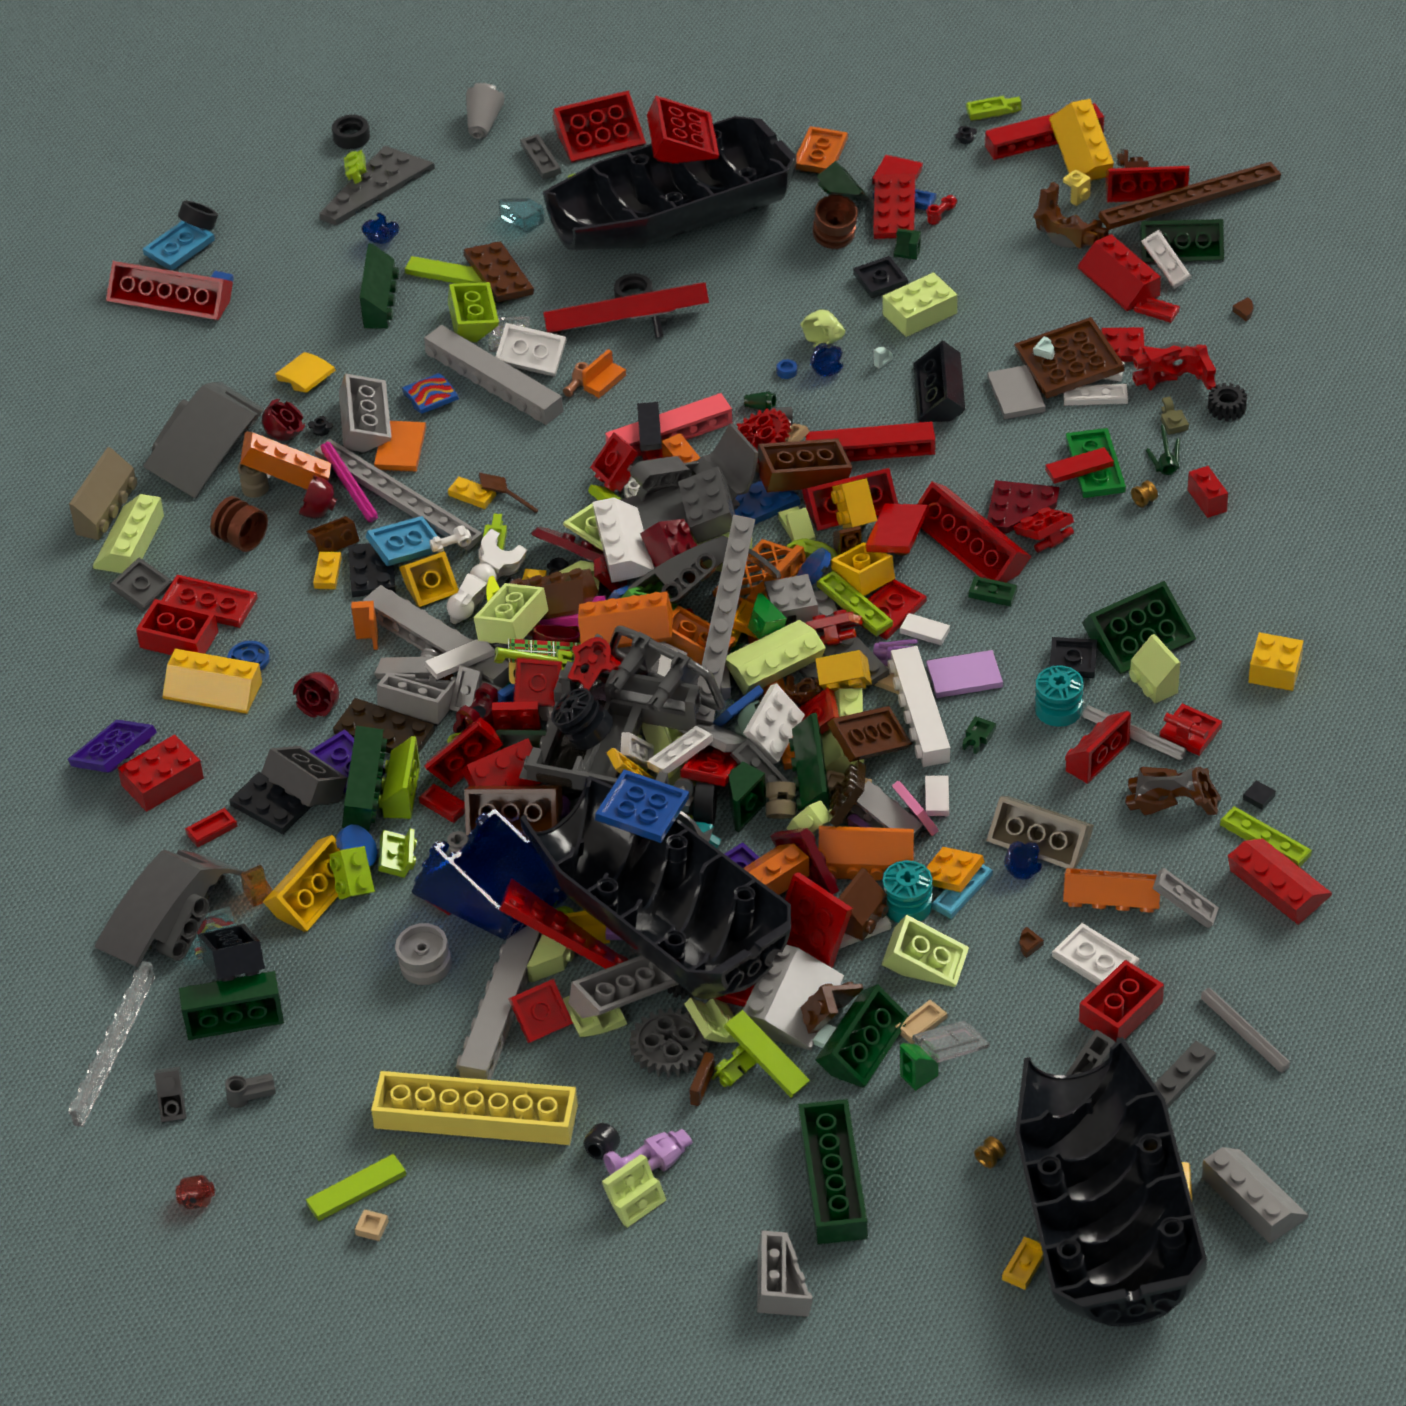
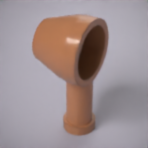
(577, 379)

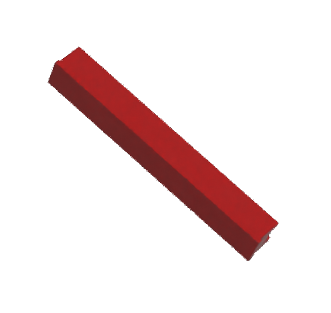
(626, 307)

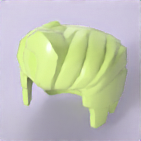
(822, 327)

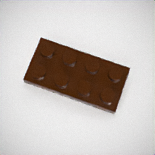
(498, 267)
(869, 733)

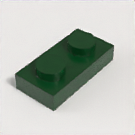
(992, 591)

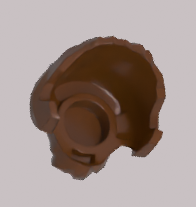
(802, 691)

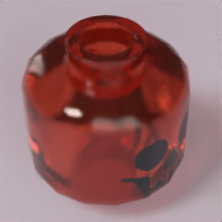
(195, 1192)

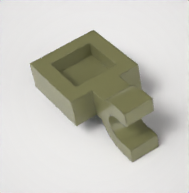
(1173, 420)

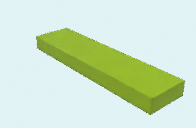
(441, 271)
(855, 602)
(1251, 829)
(766, 1053)
(356, 1187)

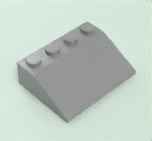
(783, 990)

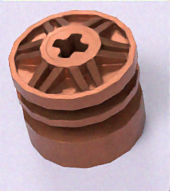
(834, 221)
(239, 524)

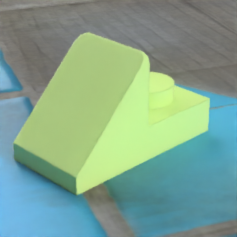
(797, 523)

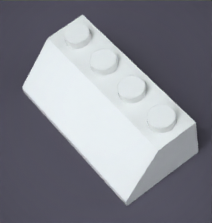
(621, 540)

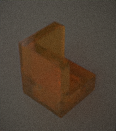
(255, 885)

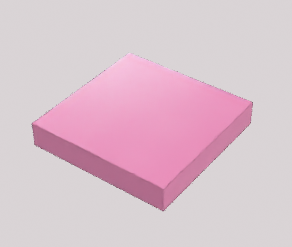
(915, 807)

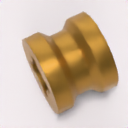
(1144, 493)
(990, 1152)

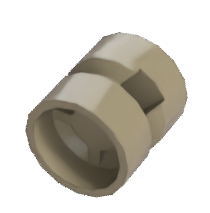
(252, 481)
(780, 808)

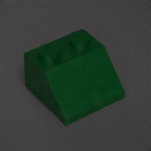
(746, 794)

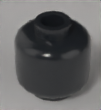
(601, 1140)

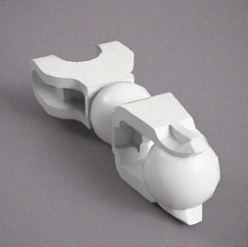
(492, 562)

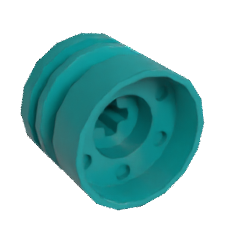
(1059, 696)
(908, 890)

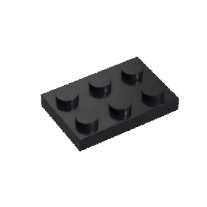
(368, 570)
(268, 803)

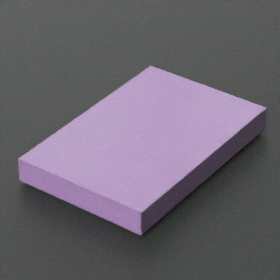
(964, 674)

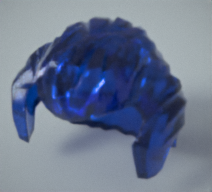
(379, 230)
(826, 360)
(1022, 860)

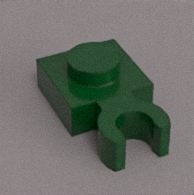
(978, 732)

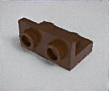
(1135, 162)
(334, 535)

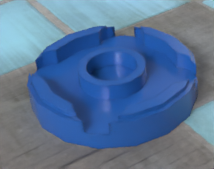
(814, 564)
(357, 836)

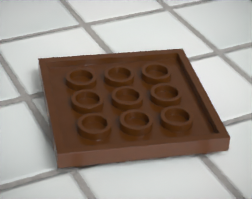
(1079, 358)

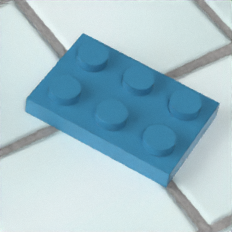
(178, 245)
(402, 540)

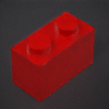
(1207, 491)

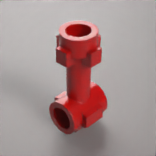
(934, 211)

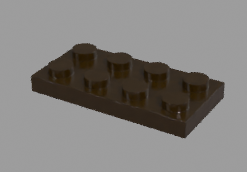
(396, 725)
(847, 792)

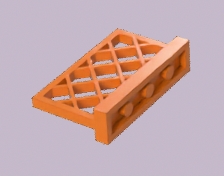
(787, 566)

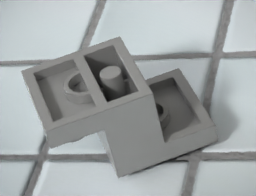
(797, 599)

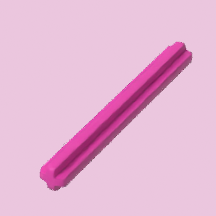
(349, 482)

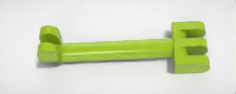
(502, 653)

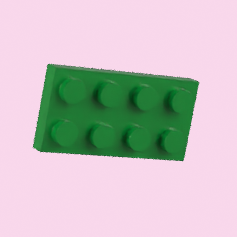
(1104, 481)

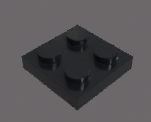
(880, 276)
(1075, 653)

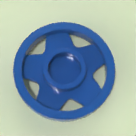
(250, 654)

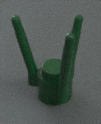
(1167, 462)

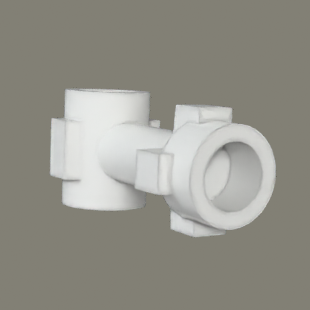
(460, 535)

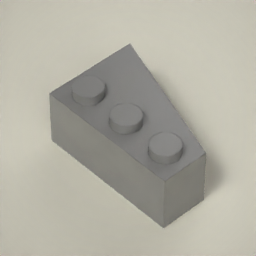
(415, 696)
(882, 811)
(779, 1279)

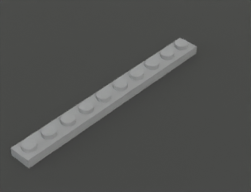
(401, 495)
(725, 608)

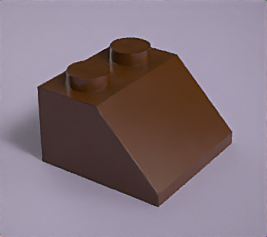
(868, 904)

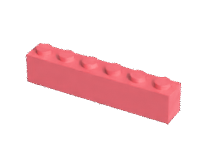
(688, 420)

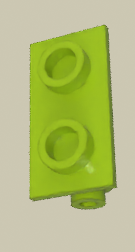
(728, 1070)

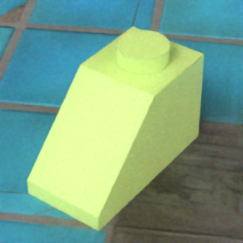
(811, 818)
(548, 959)

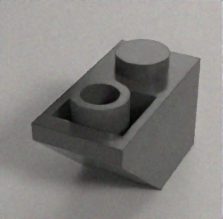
(170, 1094)

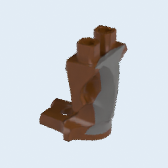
(1065, 231)
(1159, 787)

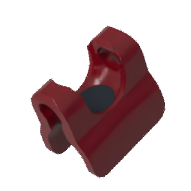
(480, 707)

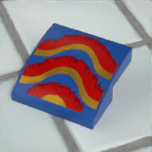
(430, 393)

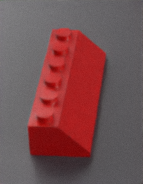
(168, 290)
(970, 536)

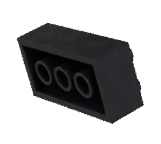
(231, 952)

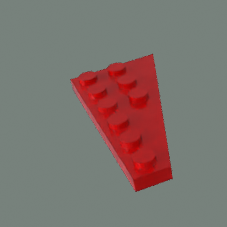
(542, 917)

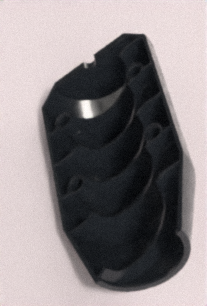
(642, 201)
(668, 900)
(1108, 1191)

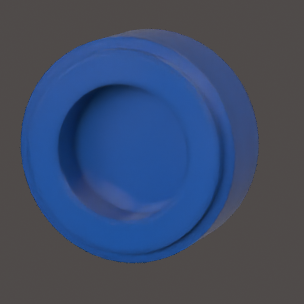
(786, 369)

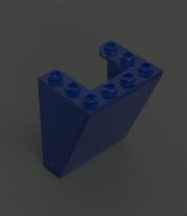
(477, 876)

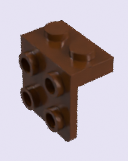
(824, 1004)

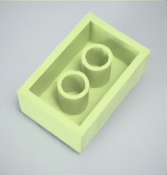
(919, 304)
(510, 613)

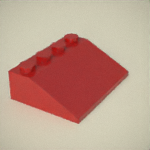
(598, 126)
(681, 132)

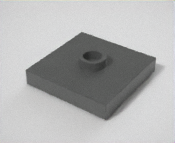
(141, 584)

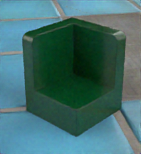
(907, 244)

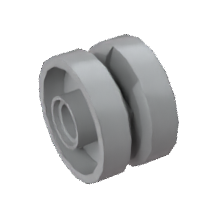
(423, 954)

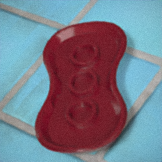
(569, 542)

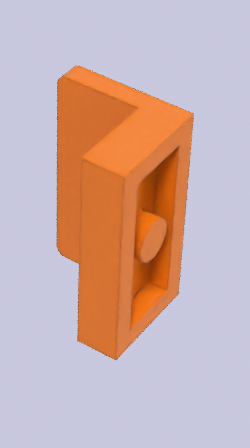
(602, 375)
(365, 621)

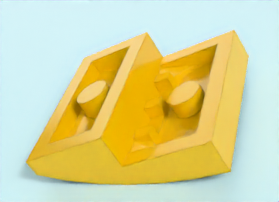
(305, 372)

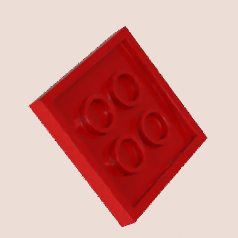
(816, 919)

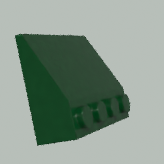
(1130, 622)

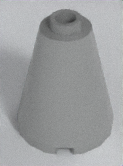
(483, 107)

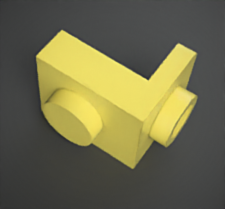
(1079, 186)

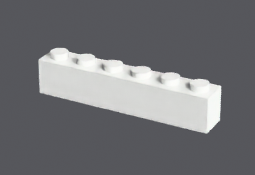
(919, 706)

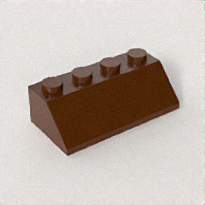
(802, 464)
(564, 590)
(539, 803)

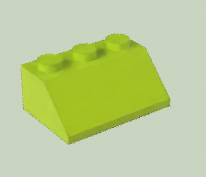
(472, 310)
(401, 780)

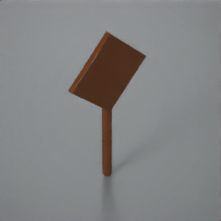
(498, 484)

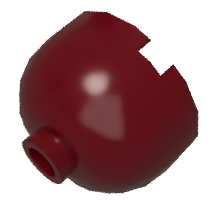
(282, 420)
(318, 499)
(316, 694)

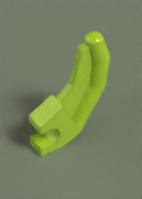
(811, 546)

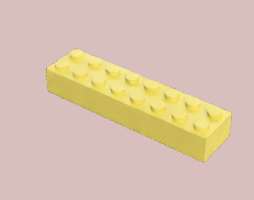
(474, 1107)

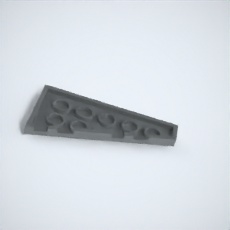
(384, 176)

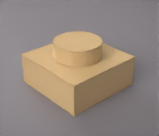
(371, 1225)

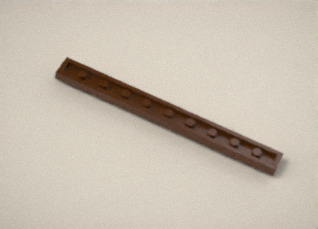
(1189, 195)

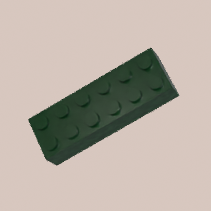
(833, 1172)

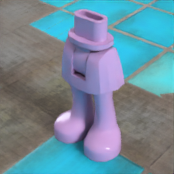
(661, 1149)

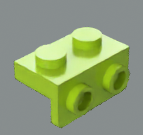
(397, 853)
(351, 872)

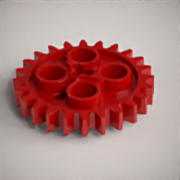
(765, 428)

